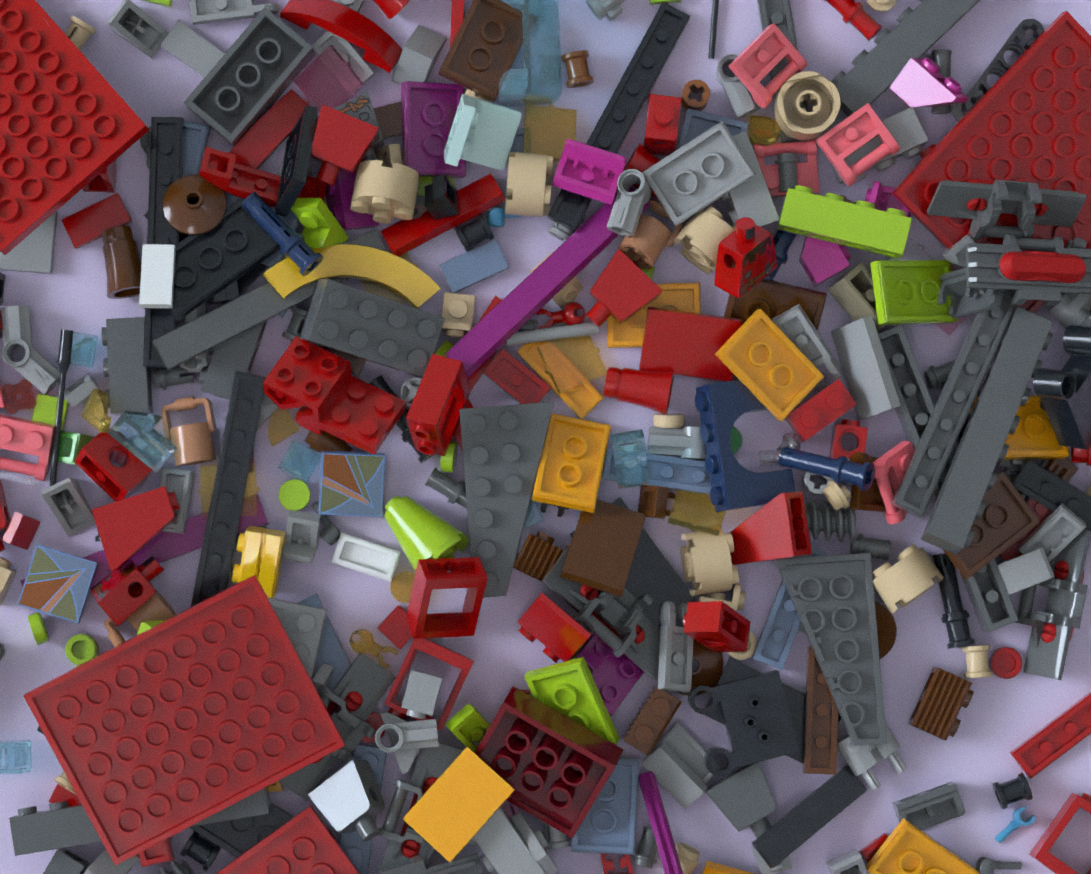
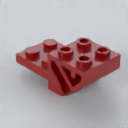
(331, 396)

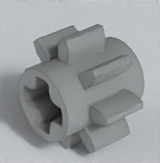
(604, 8)

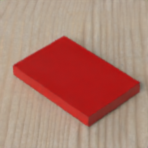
(686, 343)

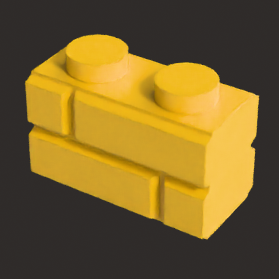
(260, 556)

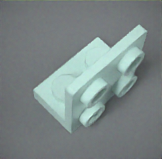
(481, 133)

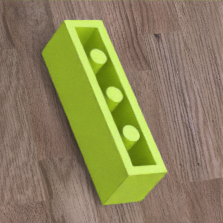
(845, 222)

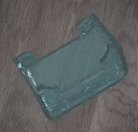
(541, 77)

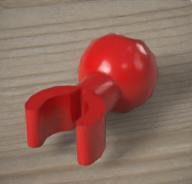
(567, 315)

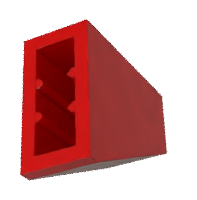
(133, 523)
(773, 531)

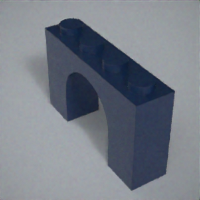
(732, 483)

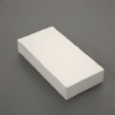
(157, 276)
(366, 557)

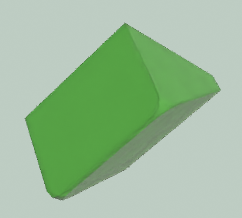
(71, 445)

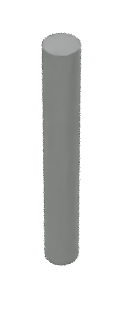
(553, 333)

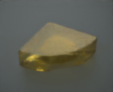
(97, 411)
(281, 426)

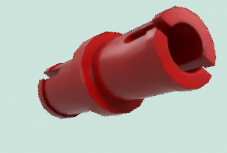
(856, 16)

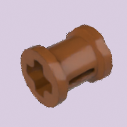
(577, 69)
(697, 86)

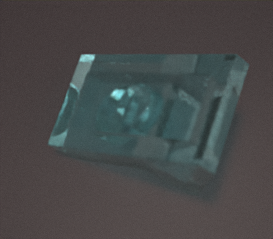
(138, 435)
(630, 459)

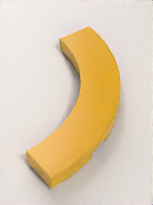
(357, 263)

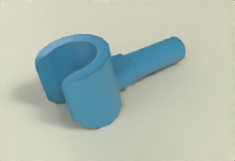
(497, 217)
(1014, 824)

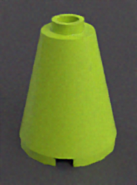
(422, 532)

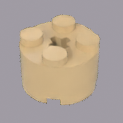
(817, 92)
(528, 184)
(385, 191)
(701, 238)
(708, 562)
(906, 578)

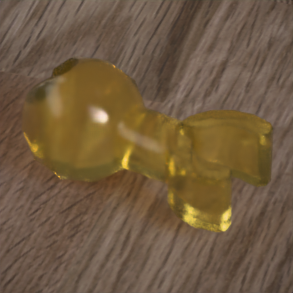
(367, 644)

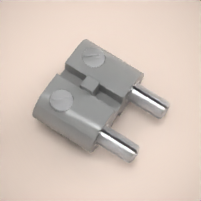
(862, 758)

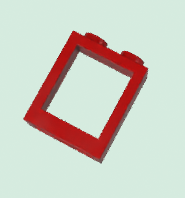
(437, 405)
(434, 575)
(441, 653)
(1041, 849)

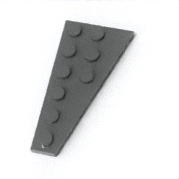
(500, 469)
(840, 622)

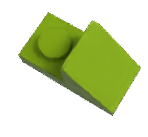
(319, 224)
(468, 726)

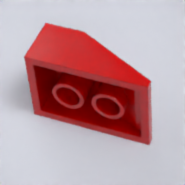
(553, 629)

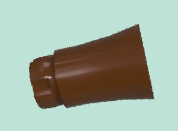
(121, 263)

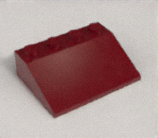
(547, 760)

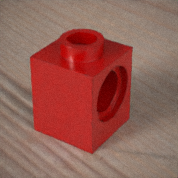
(847, 427)

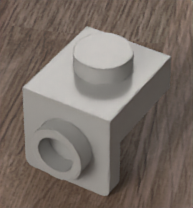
(301, 536)

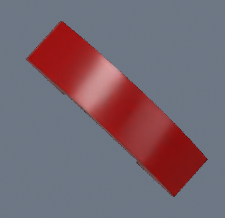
(348, 24)
(269, 131)
(223, 172)

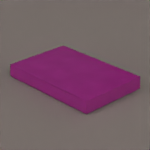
(426, 124)

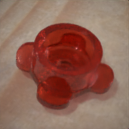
(27, 396)

